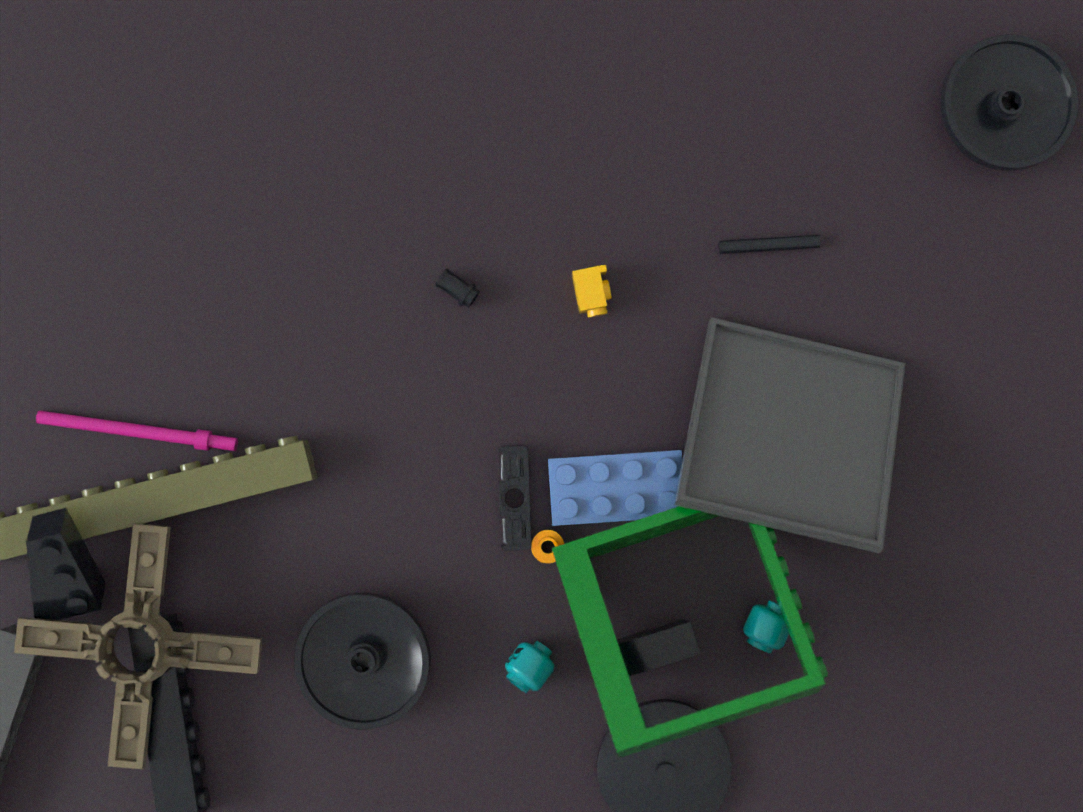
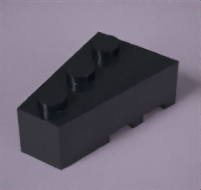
(61, 568)

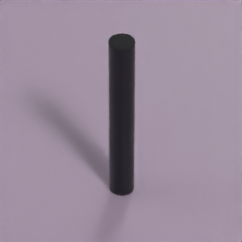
(769, 244)

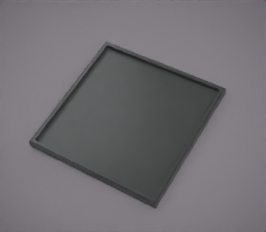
(792, 435)

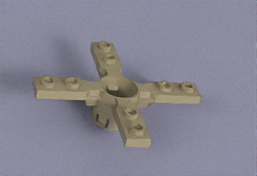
(173, 649)

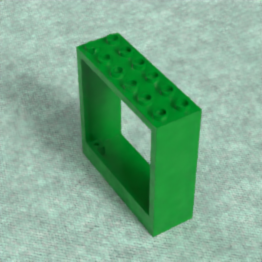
(605, 656)

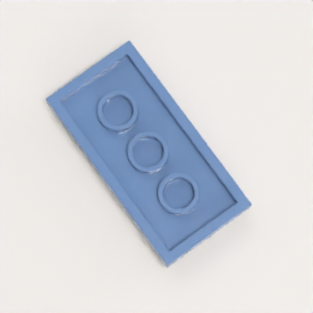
(613, 486)

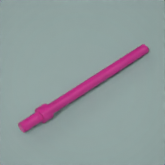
(200, 439)

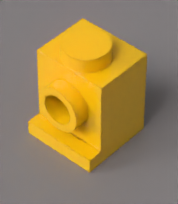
(591, 290)

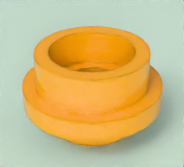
(539, 538)

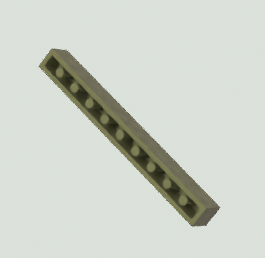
(169, 494)

